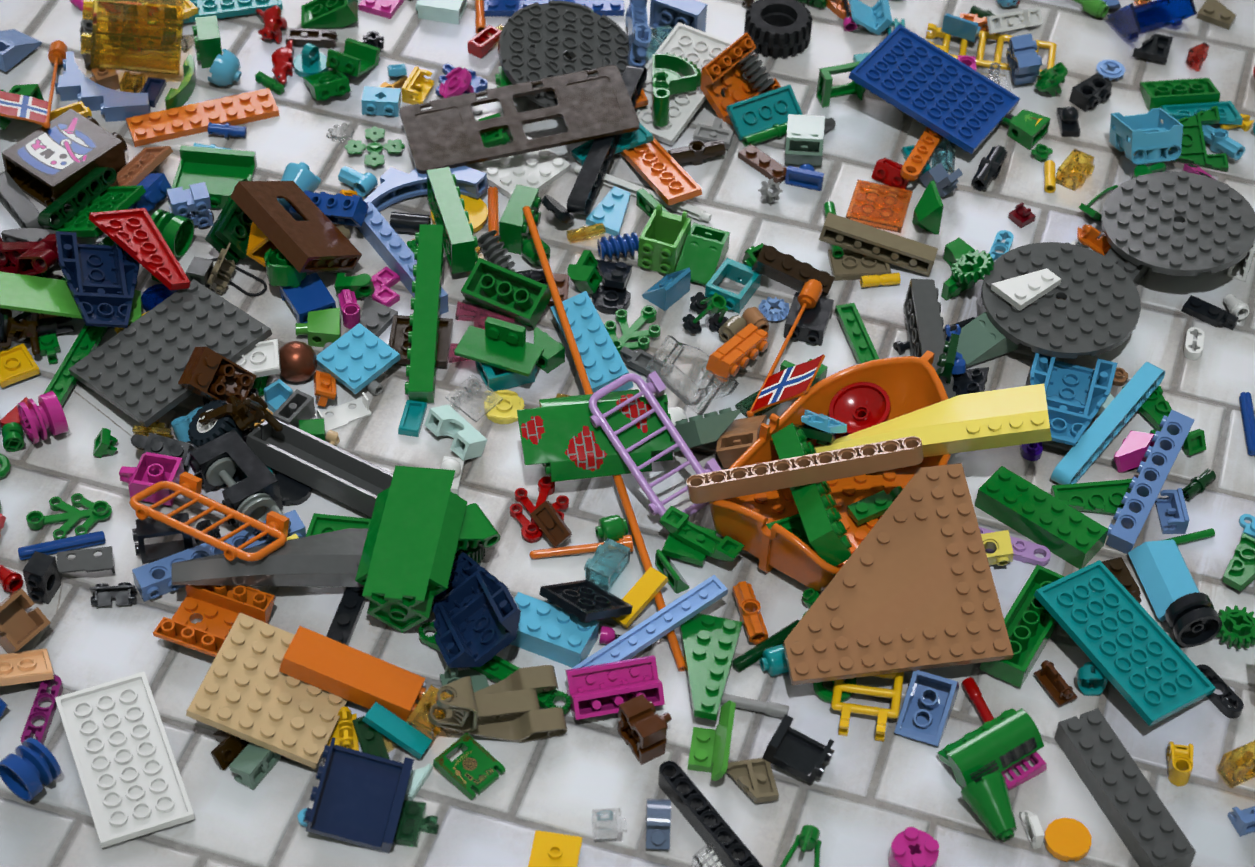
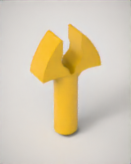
(1246, 124)

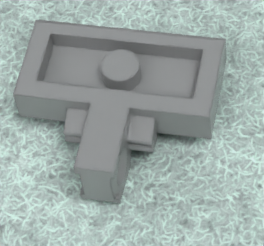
(713, 133)

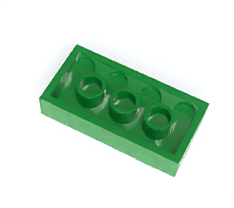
(1178, 92)

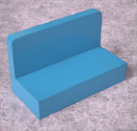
(960, 27)

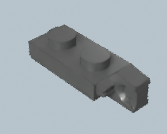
(636, 359)

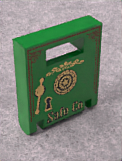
(470, 769)

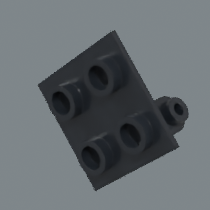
(971, 381)

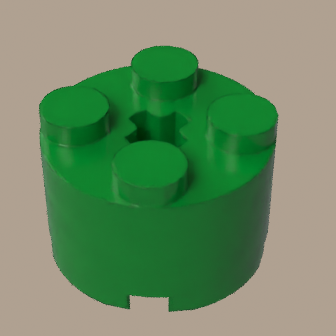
(281, 271)

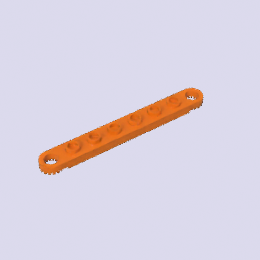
(920, 154)

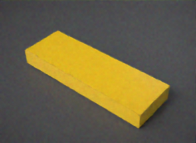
(642, 594)

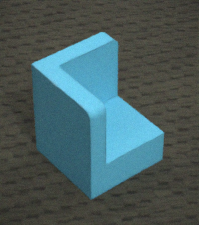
(276, 394)

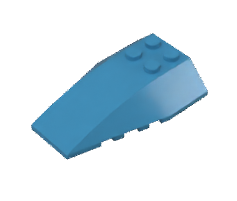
(1072, 394)

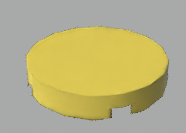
(506, 410)

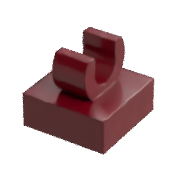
(1021, 216)

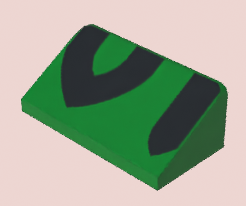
(667, 568)

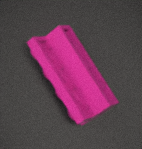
(603, 687)

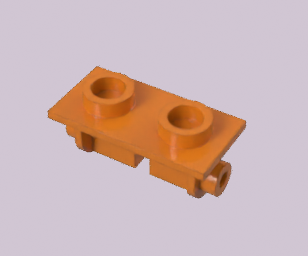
(1088, 236)

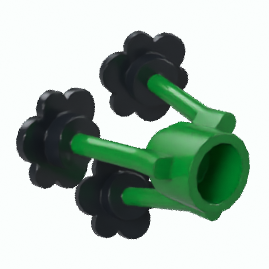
(702, 305)

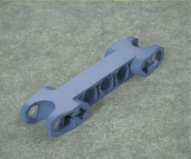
(638, 32)

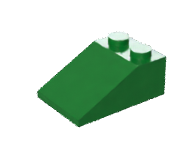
(329, 13)

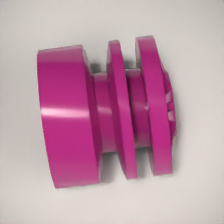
(47, 415)

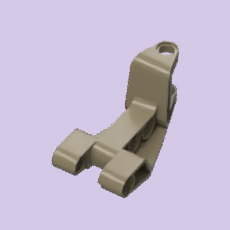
(502, 710)

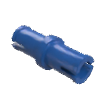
(227, 130)

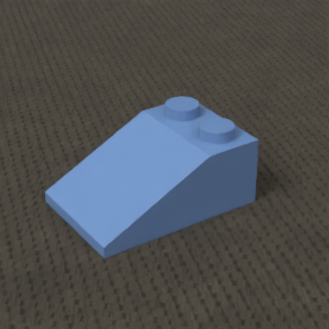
(670, 12)
(927, 707)

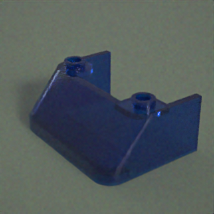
(1150, 16)

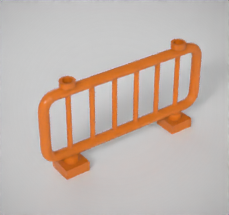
(190, 487)

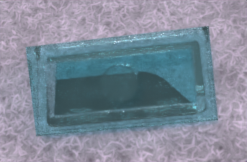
(946, 155)

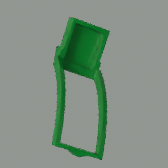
(1090, 211)

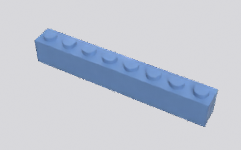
(393, 250)

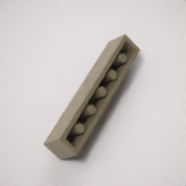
(878, 244)

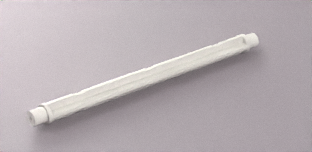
(693, 211)

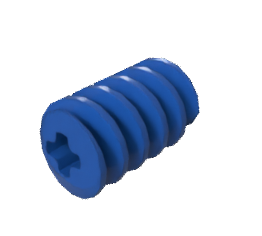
(618, 245)

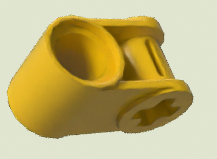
(1179, 763)

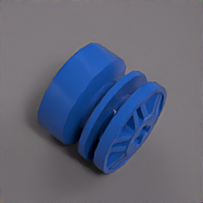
(29, 769)

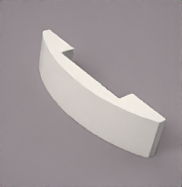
(1014, 20)

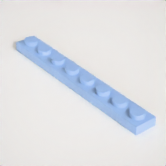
(659, 623)

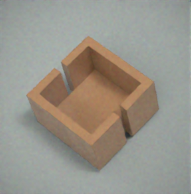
(16, 625)

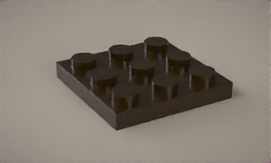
(399, 339)

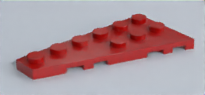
(143, 241)

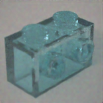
(607, 563)

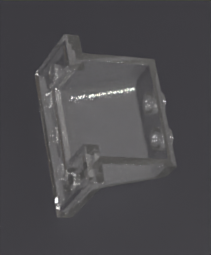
(685, 374)

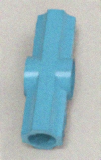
(1220, 142)

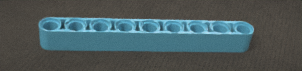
(1108, 424)

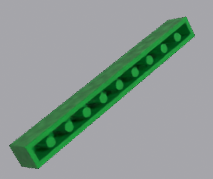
(426, 313)

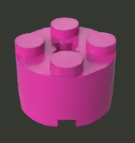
(913, 849)

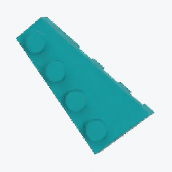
(1227, 111)
(627, 141)

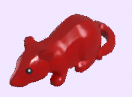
(283, 62)

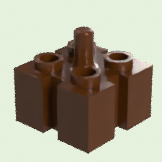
(643, 728)

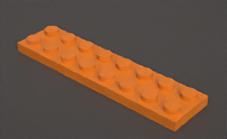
(195, 117)

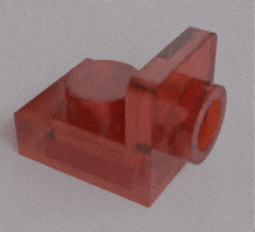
(1197, 55)

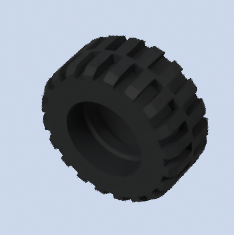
(779, 27)

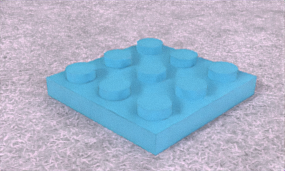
(357, 358)

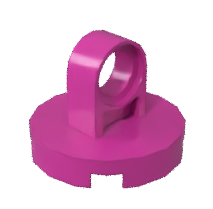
(457, 83)

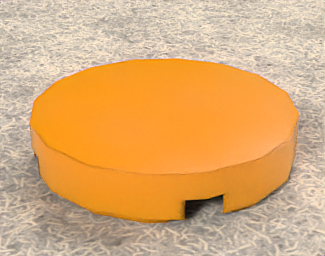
(1067, 839)

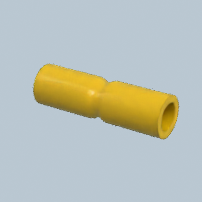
(1050, 179)
(883, 279)

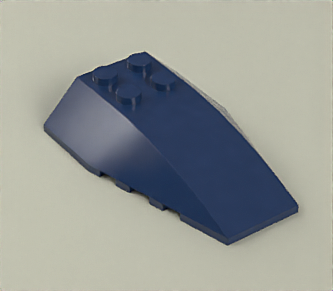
(99, 279)
(474, 615)

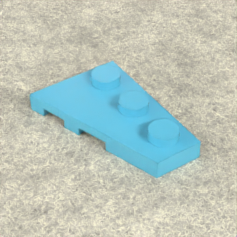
(611, 211)

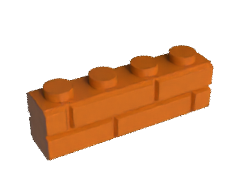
(738, 351)

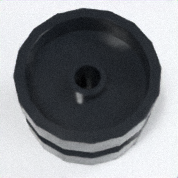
(1193, 619)

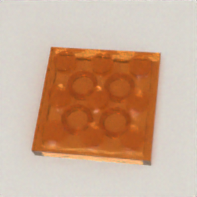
(879, 205)

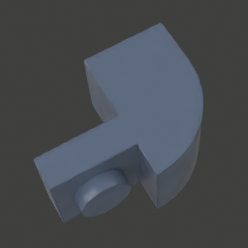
(944, 182)
(658, 823)

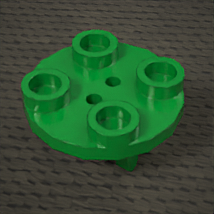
(1051, 78)

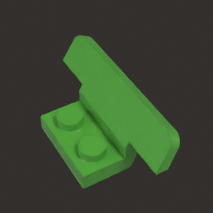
(711, 747)

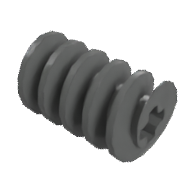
(755, 71)
(492, 250)

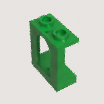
(826, 91)

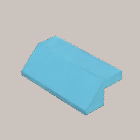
(1162, 573)

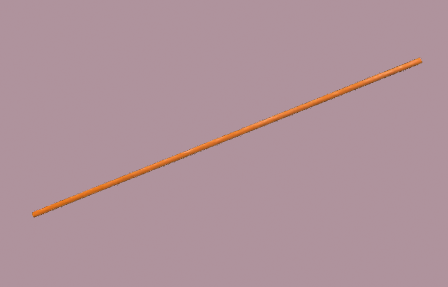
(588, 390)

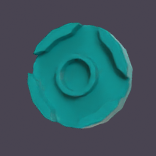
(310, 61)

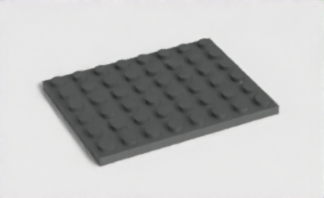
(146, 360)

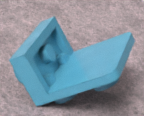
(873, 19)

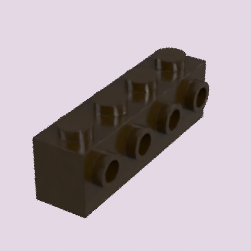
(789, 271)

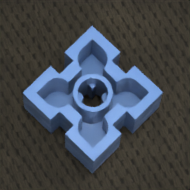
(1023, 59)
(192, 204)

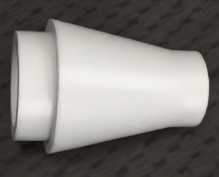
(1236, 306)

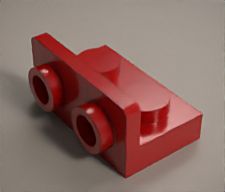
(889, 173)

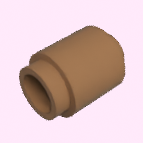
(755, 317)

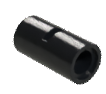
(408, 222)

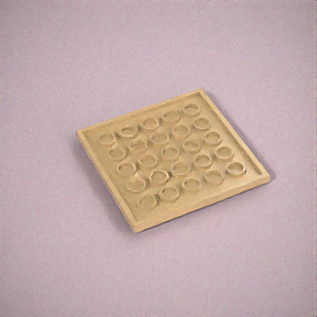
(260, 704)

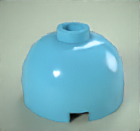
(225, 69)

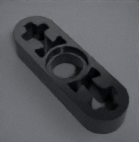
(1220, 700)

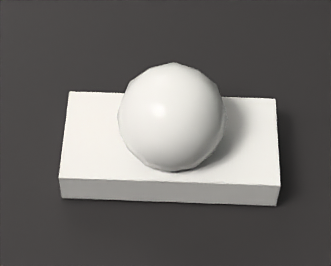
(456, 464)

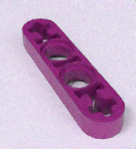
(43, 713)

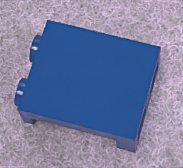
(308, 297)

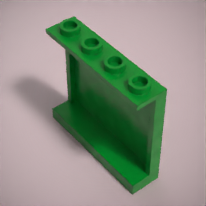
(217, 168)

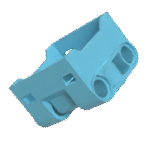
(1147, 136)

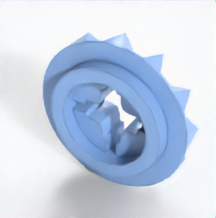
(1111, 65)
(774, 314)

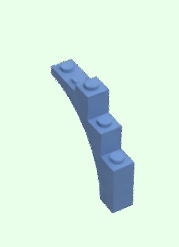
(112, 103)
(400, 185)

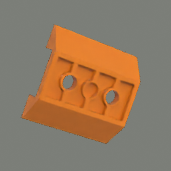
(725, 75)
(218, 610)

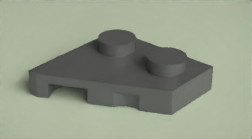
(376, 316)

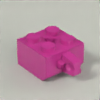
(150, 470)

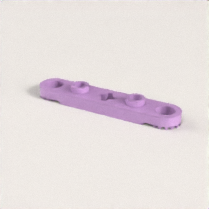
(1024, 550)

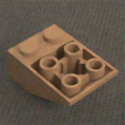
(738, 438)

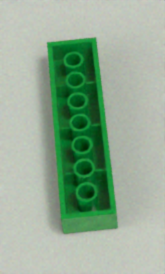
(814, 502)

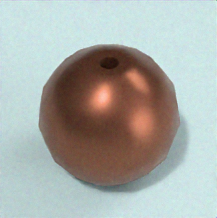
(297, 361)

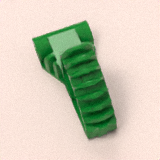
(668, 82)
(476, 529)

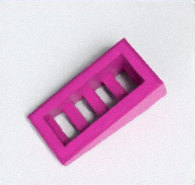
(1038, 768)

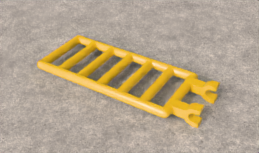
(1001, 38)
(882, 713)

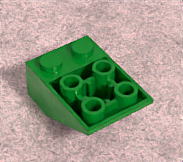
(703, 252)

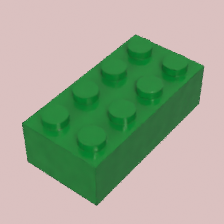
(506, 292)

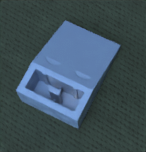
(15, 47)

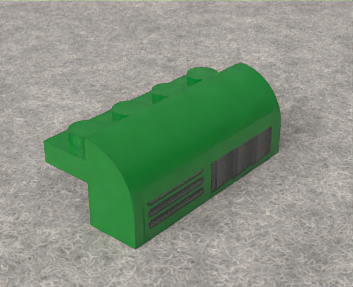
(992, 747)

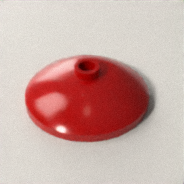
(860, 400)

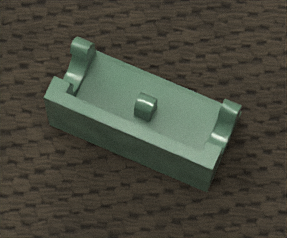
(253, 765)

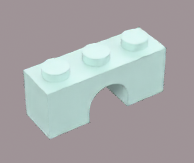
(467, 441)

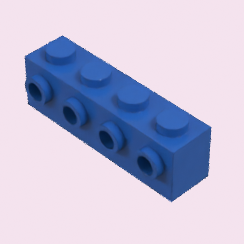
(156, 190)
(339, 208)

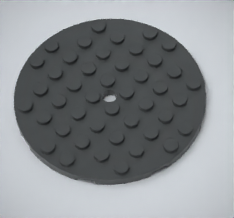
(542, 35)
(1147, 227)
(1092, 320)

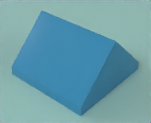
(669, 289)

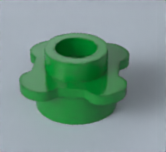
(1041, 152)

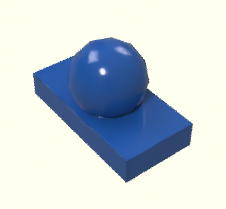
(804, 177)

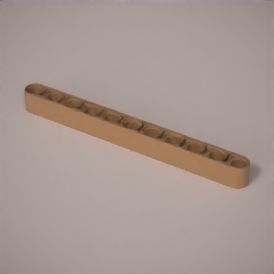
(805, 469)

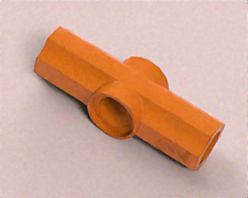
(750, 612)

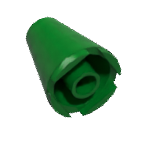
(992, 804)

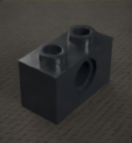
(41, 577)

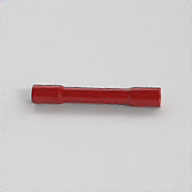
(975, 696)

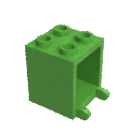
(663, 241)

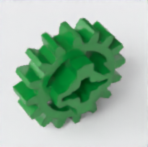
(972, 266)
(1237, 627)

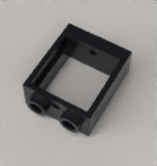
(152, 528)

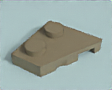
(1216, 14)
(755, 779)

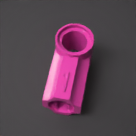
(349, 308)

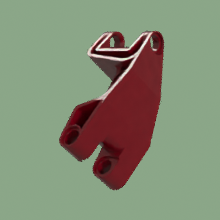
(28, 257)

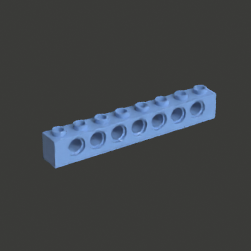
(1123, 538)
(155, 578)

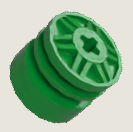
(176, 231)

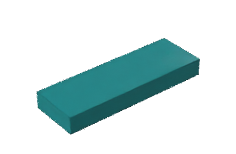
(397, 730)

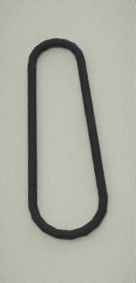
(251, 275)

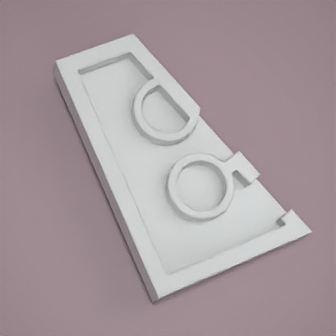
(1026, 288)

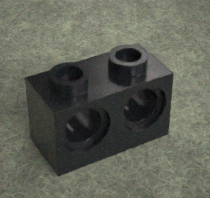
(1091, 92)

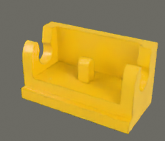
(417, 86)

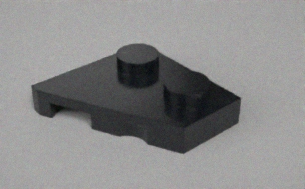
(1155, 48)
(614, 274)

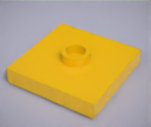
(16, 365)
(555, 850)

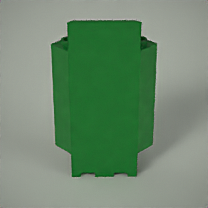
(410, 545)

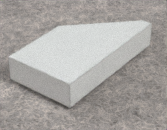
(1033, 828)

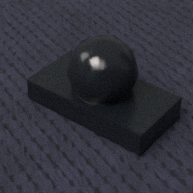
(1068, 121)

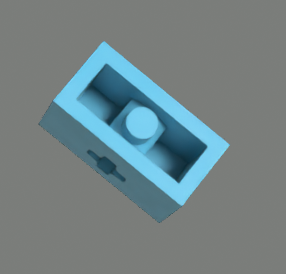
(381, 101)

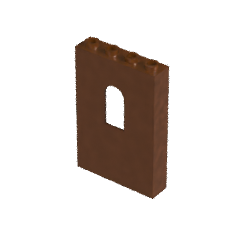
(306, 244)

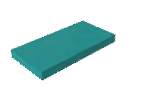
(763, 111)

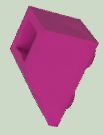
(1133, 450)

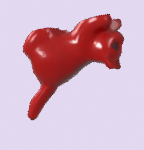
(273, 23)

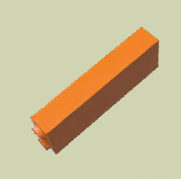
(351, 673)

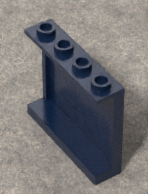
(358, 797)

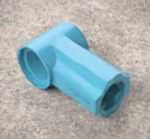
(360, 182)
(181, 425)

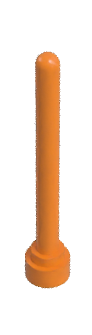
(578, 549)

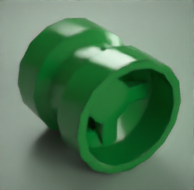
(12, 437)

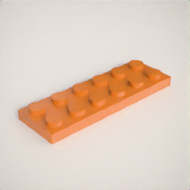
(662, 172)

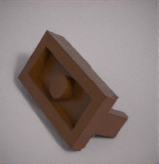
(551, 524)

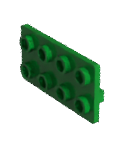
(500, 346)

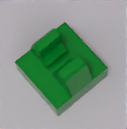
(1194, 442)
(104, 443)

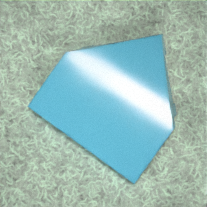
(823, 422)

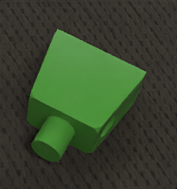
(321, 327)

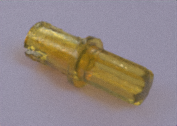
(585, 232)

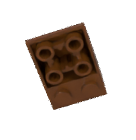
(215, 376)

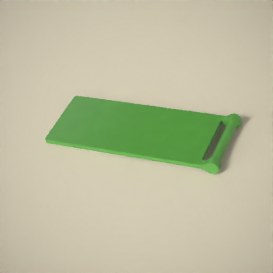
(47, 296)

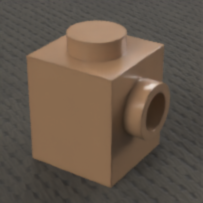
(106, 78)

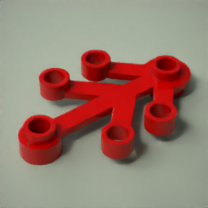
(530, 530)

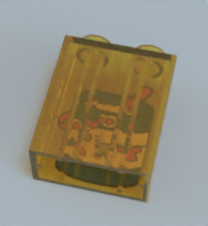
(134, 35)

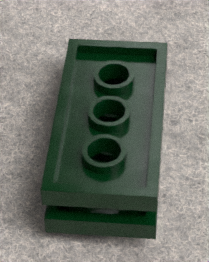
(231, 227)

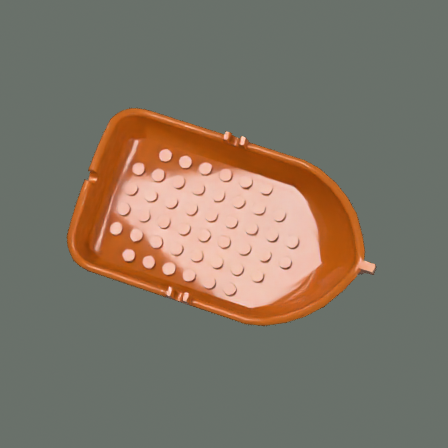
(910, 387)

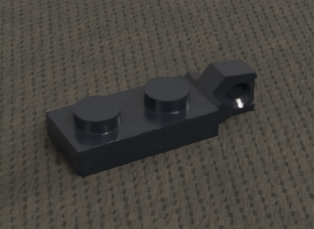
(1209, 313)

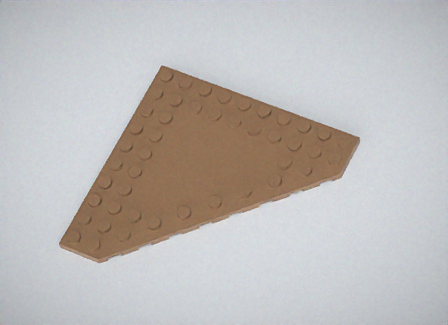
(908, 593)

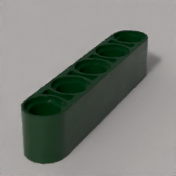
(68, 205)

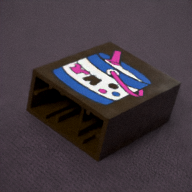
(60, 156)

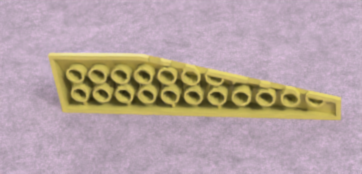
(965, 423)

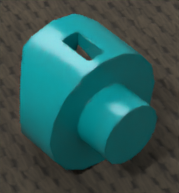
(1091, 675)

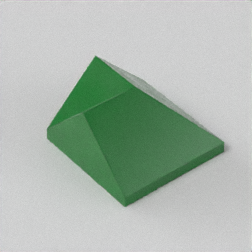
(929, 210)

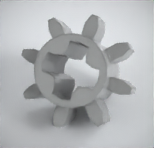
(774, 186)

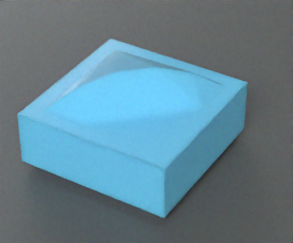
(397, 70)

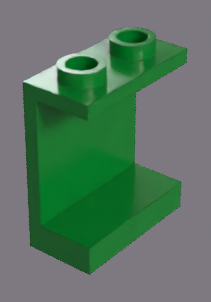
(356, 58)

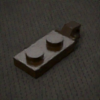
(1121, 572)

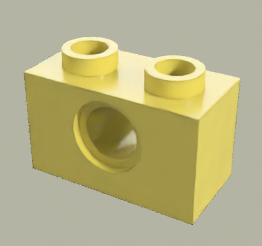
(1001, 544)

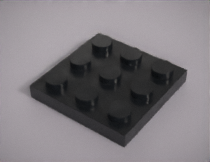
(585, 600)

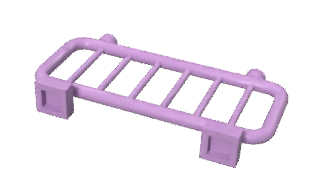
(656, 386)

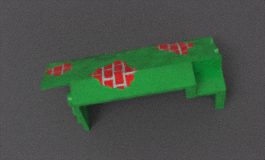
(572, 448)

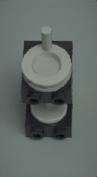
(250, 483)

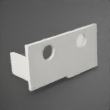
(343, 414)

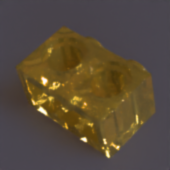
(1075, 170)

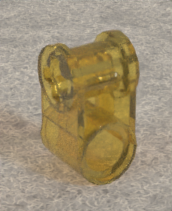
(132, 82)

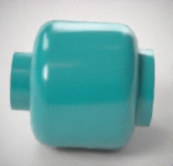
(774, 661)

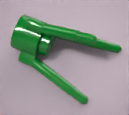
(807, 840)

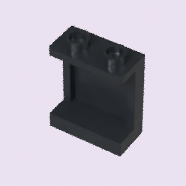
(812, 322)
(797, 752)

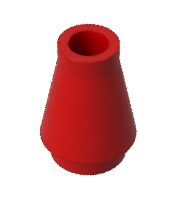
(10, 580)

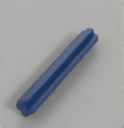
(1248, 421)
(64, 544)

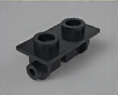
(105, 593)

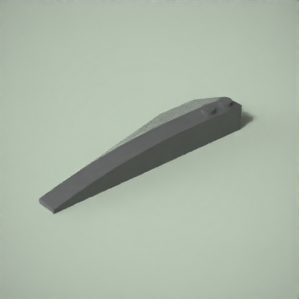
(308, 561)

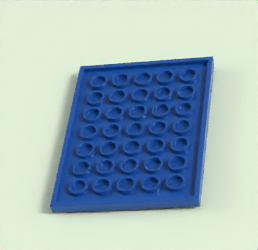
(934, 88)

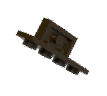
(228, 748)

